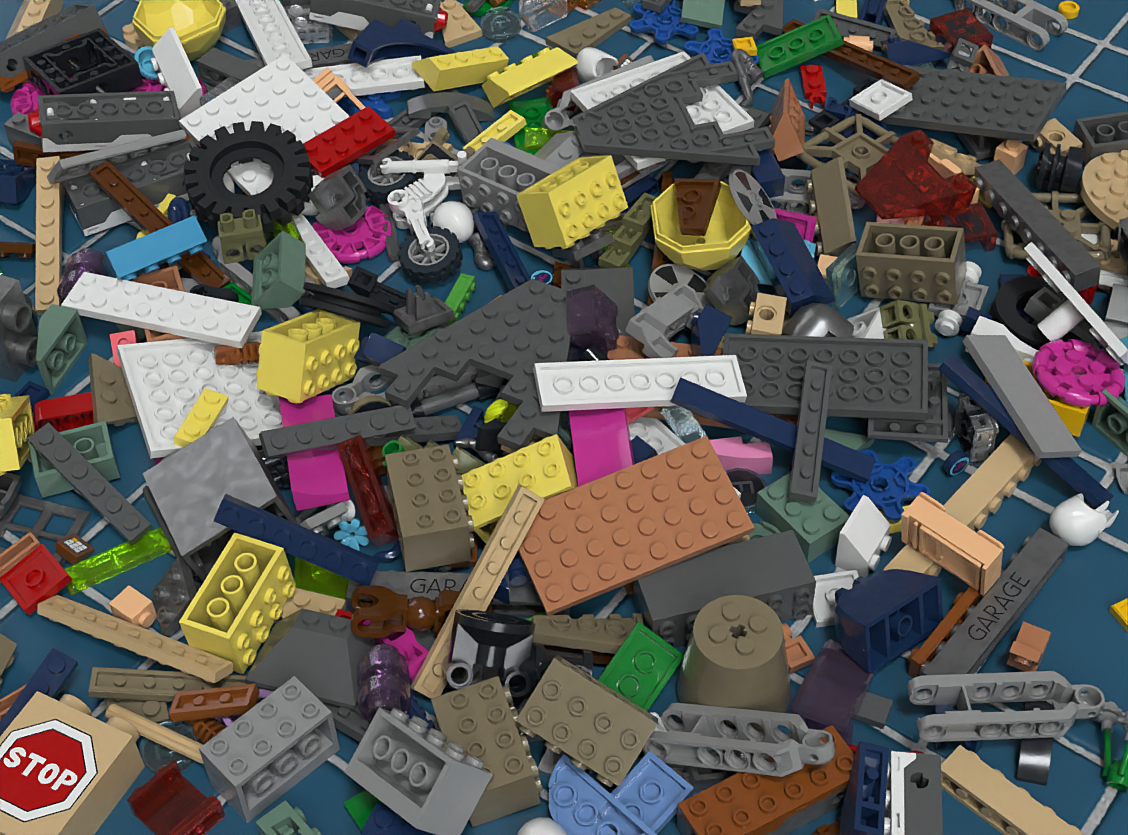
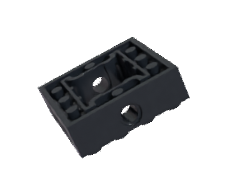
(113, 73)

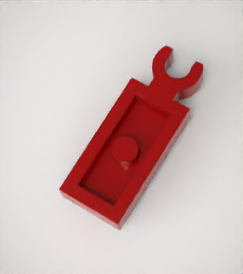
(813, 84)

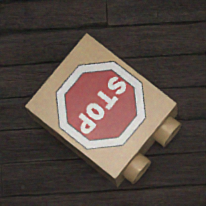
(63, 768)

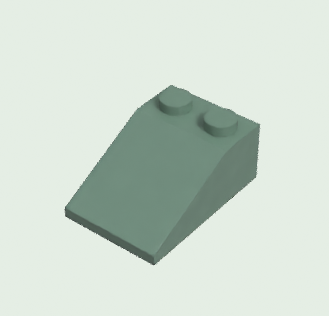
(59, 344)

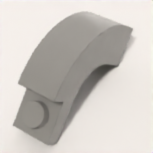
(1117, 312)

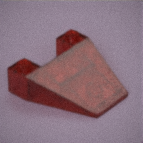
(909, 186)

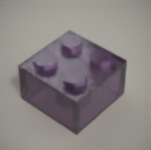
(592, 318)

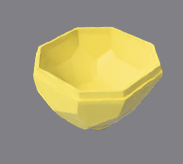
(195, 22)
(721, 244)

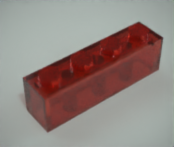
(368, 490)

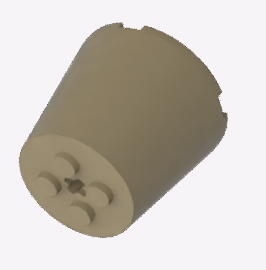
(736, 658)

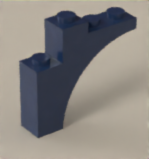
(383, 42)

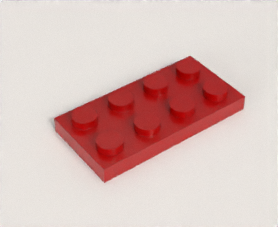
(347, 141)

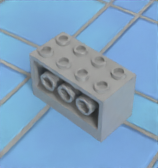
(497, 175)
(270, 748)
(418, 772)

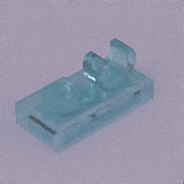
(683, 423)

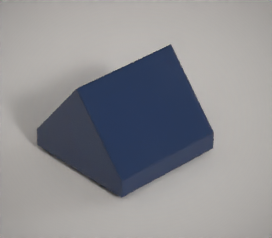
(971, 318)

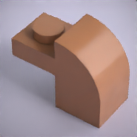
(1029, 647)

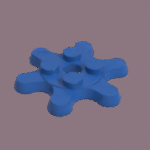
(662, 24)
(713, 47)
(375, 102)
(892, 477)

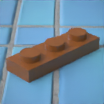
(213, 702)

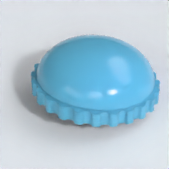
(143, 58)

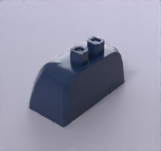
(886, 615)

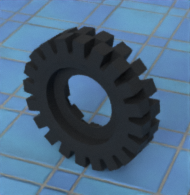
(279, 150)

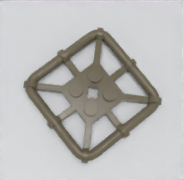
(858, 151)
(1071, 221)

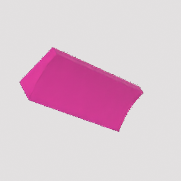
(600, 442)
(315, 475)

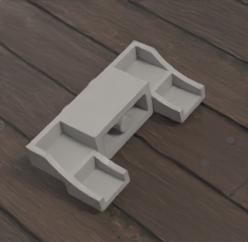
(663, 320)

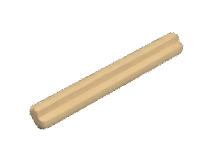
(158, 733)

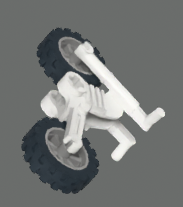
(418, 200)

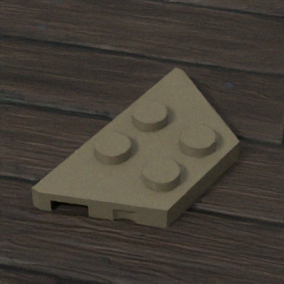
(110, 393)

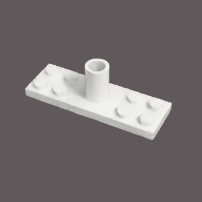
(1072, 310)

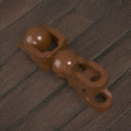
(392, 611)

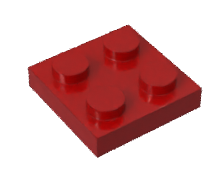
(35, 579)

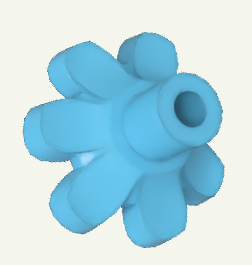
(352, 534)

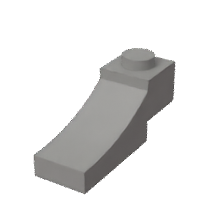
(1045, 302)

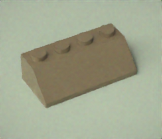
(831, 207)

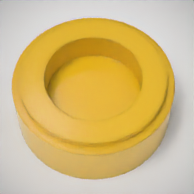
(1068, 9)

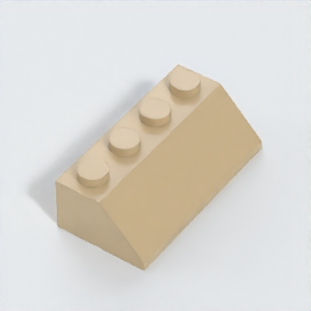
(33, 12)

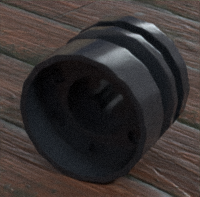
(1059, 168)

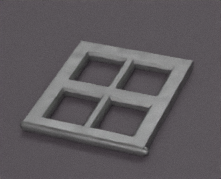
(406, 134)
(48, 510)

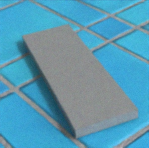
(83, 164)
(1021, 396)

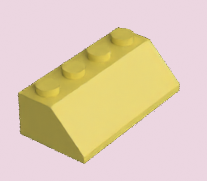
(461, 68)
(526, 76)

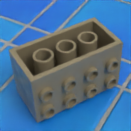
(911, 262)
(429, 507)
(587, 721)
(485, 725)

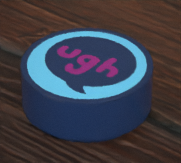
(543, 276)
(956, 463)

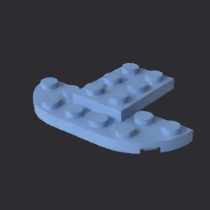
(636, 807)

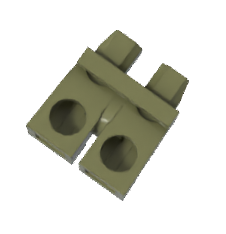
(240, 233)
(909, 322)

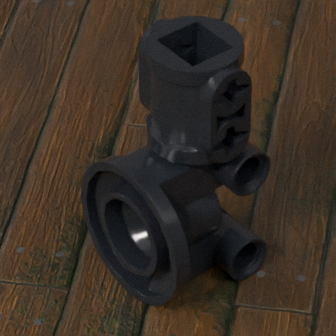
(505, 644)

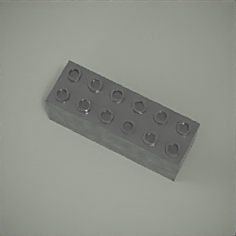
(760, 568)

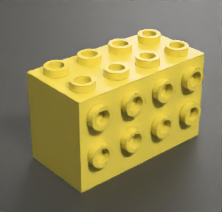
(572, 202)
(307, 355)
(15, 429)
(542, 468)
(239, 601)

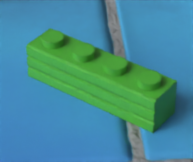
(460, 295)

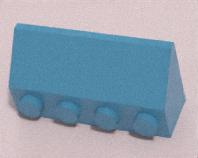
(155, 249)

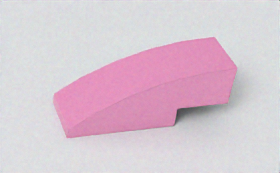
(750, 456)

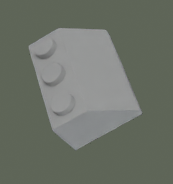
(562, 149)

